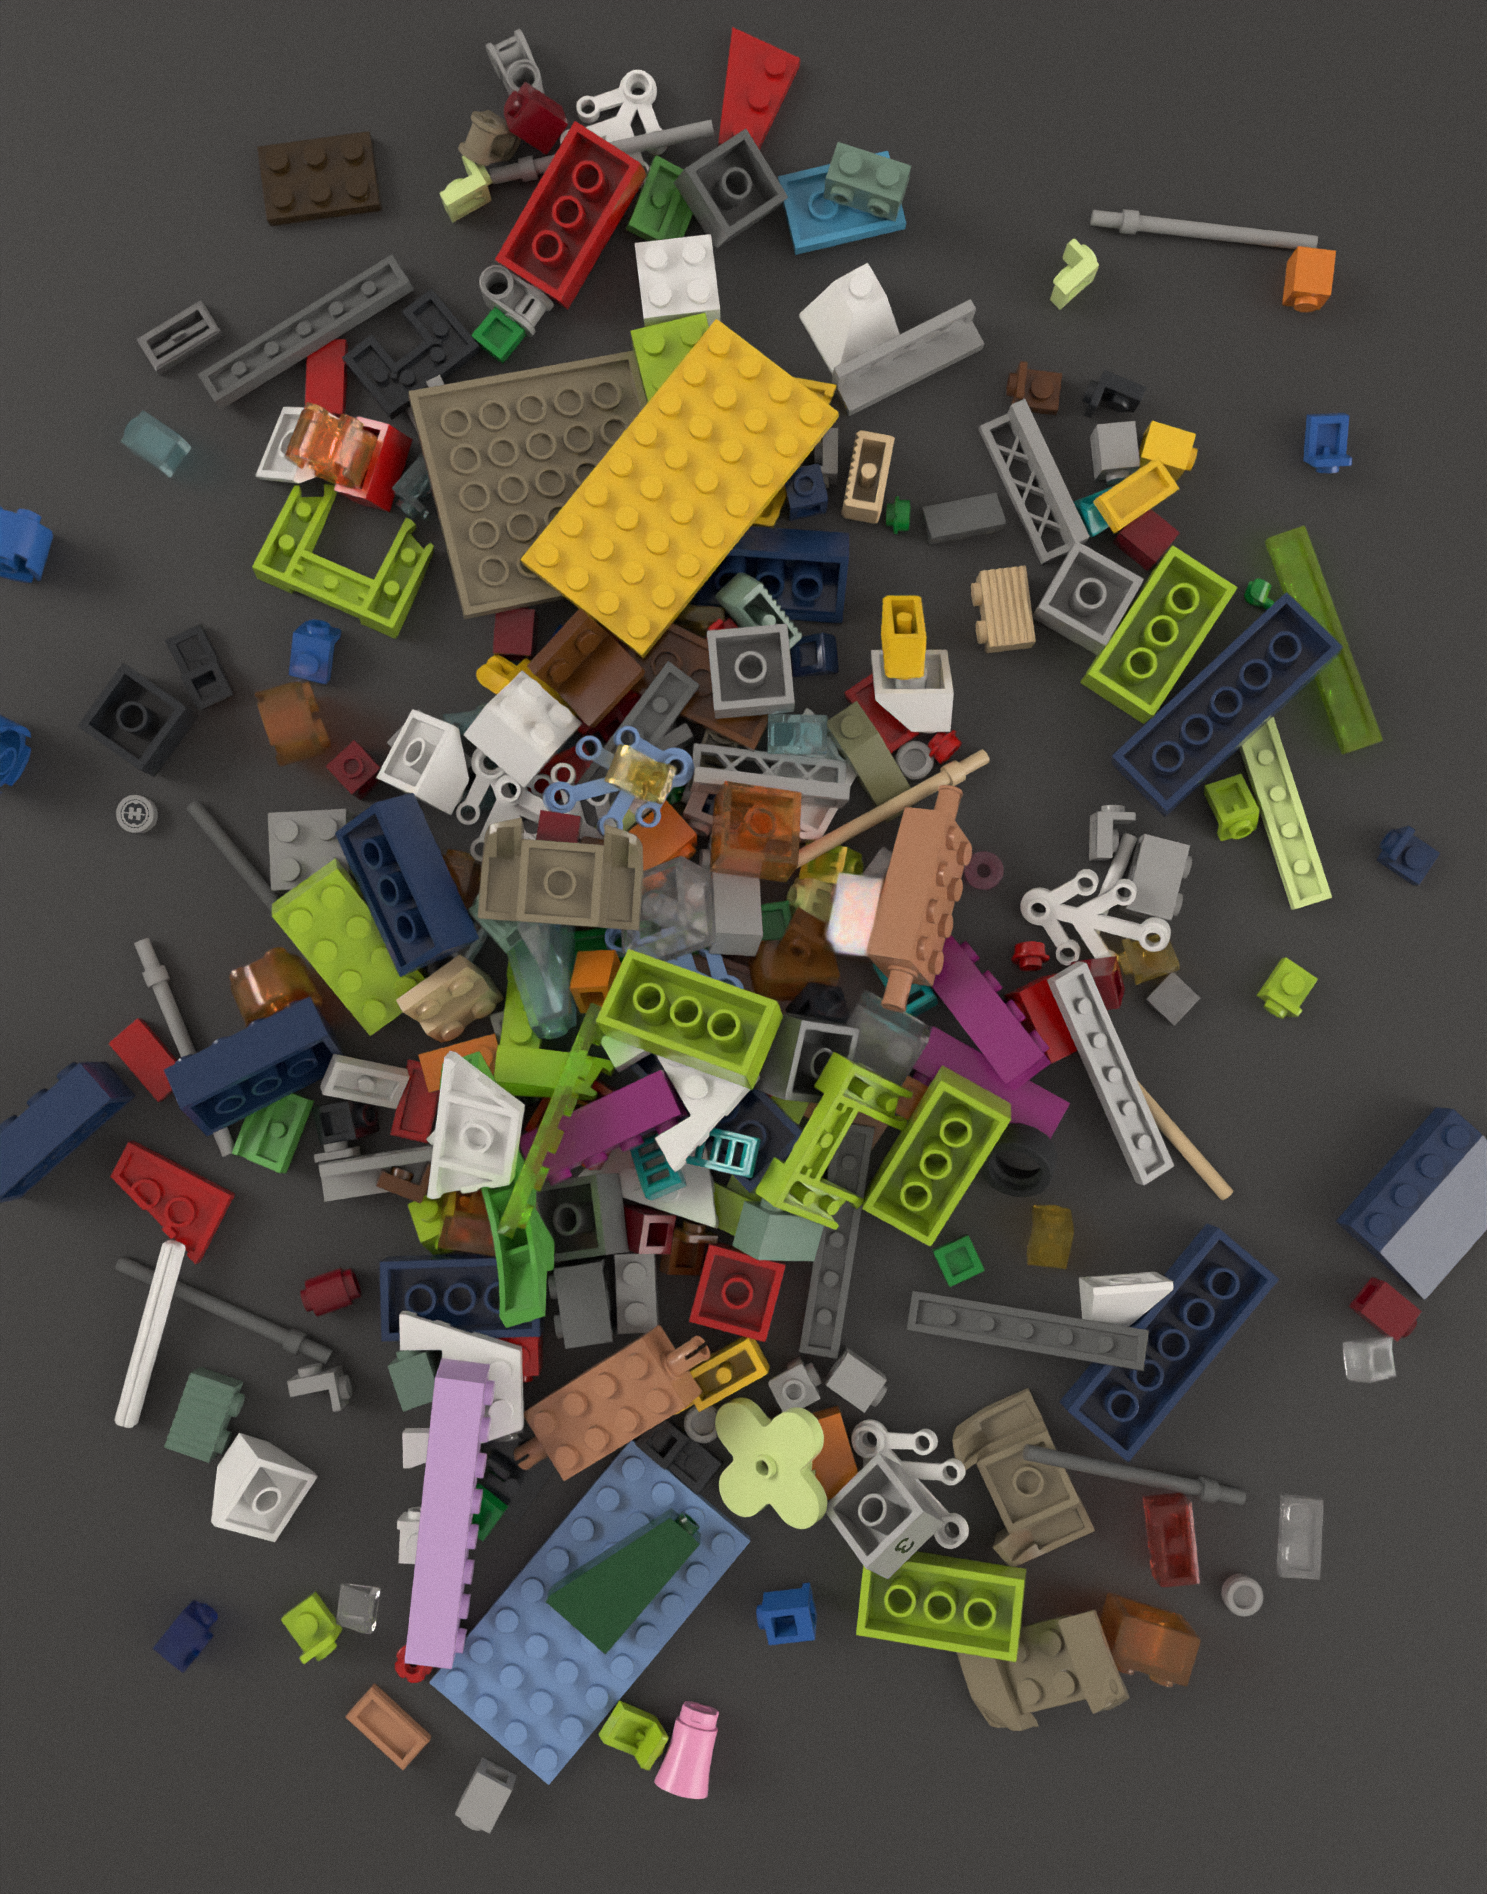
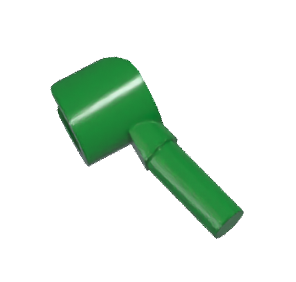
(1257, 594)

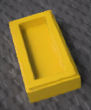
(1136, 495)

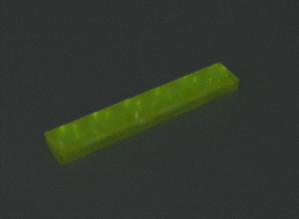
(1339, 681)
(548, 1136)

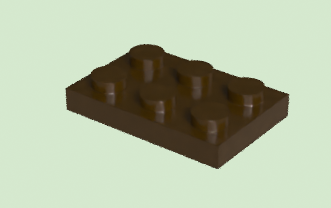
(319, 178)

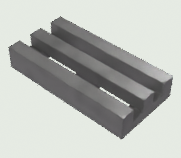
(186, 350)

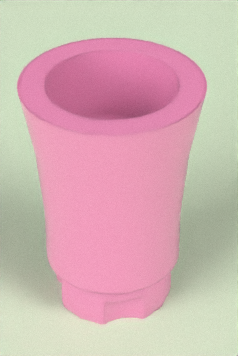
(689, 1752)

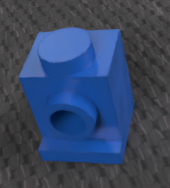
(788, 1615)

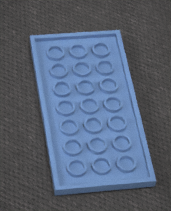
(532, 1672)

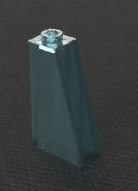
(547, 991)

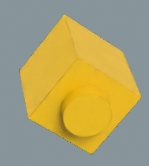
(1170, 445)

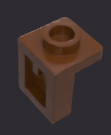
(1038, 388)
(803, 937)
(400, 1182)

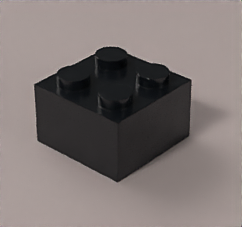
(138, 720)

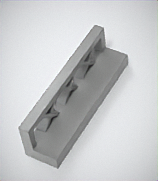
(907, 358)
(1046, 475)
(813, 792)
(358, 1174)

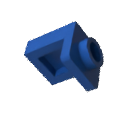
(1327, 442)
(313, 650)

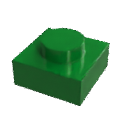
(498, 335)
(958, 1260)
(489, 1514)

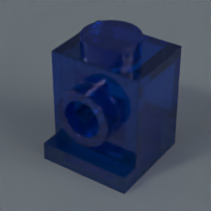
(187, 1635)

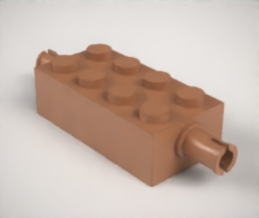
(919, 897)
(612, 1403)

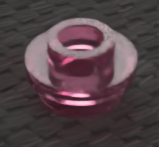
(992, 862)

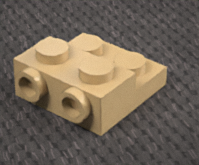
(451, 999)

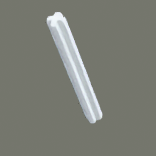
(150, 1333)

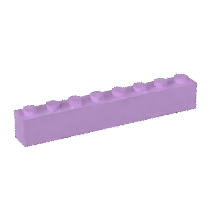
(448, 1511)

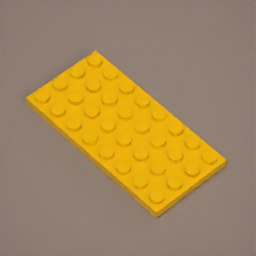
(679, 488)

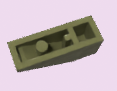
(867, 756)

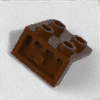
(587, 668)

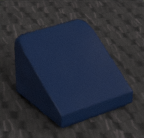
(815, 655)

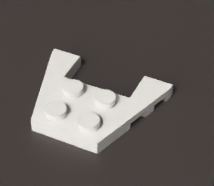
(703, 1095)
(456, 1344)

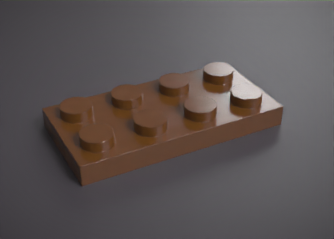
(691, 656)

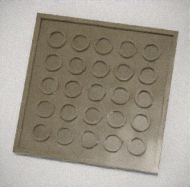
(509, 459)

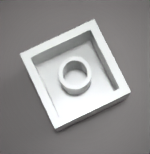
(677, 279)
(522, 728)

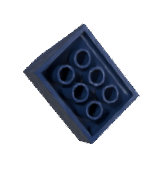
(1425, 1202)

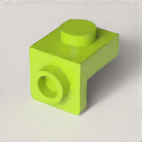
(427, 1223)
(635, 1733)

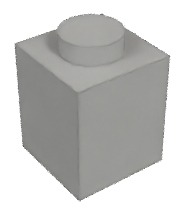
(1114, 451)
(856, 1380)
(485, 1796)

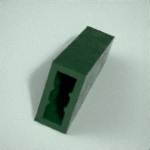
(622, 1581)

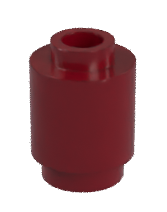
(330, 1291)

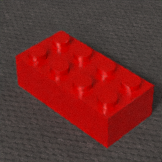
(571, 214)

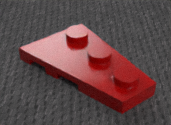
(754, 86)
(176, 1197)

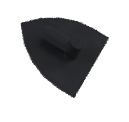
(509, 1481)

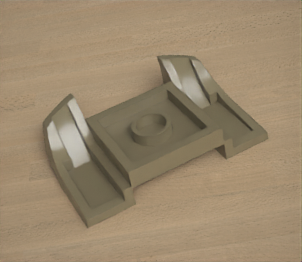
(561, 879)
(1031, 1497)
(1055, 1666)

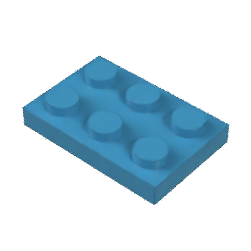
(822, 223)

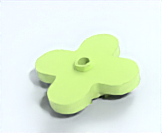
(771, 1462)

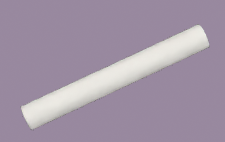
(1118, 864)

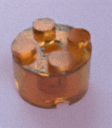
(331, 446)
(291, 723)
(271, 985)

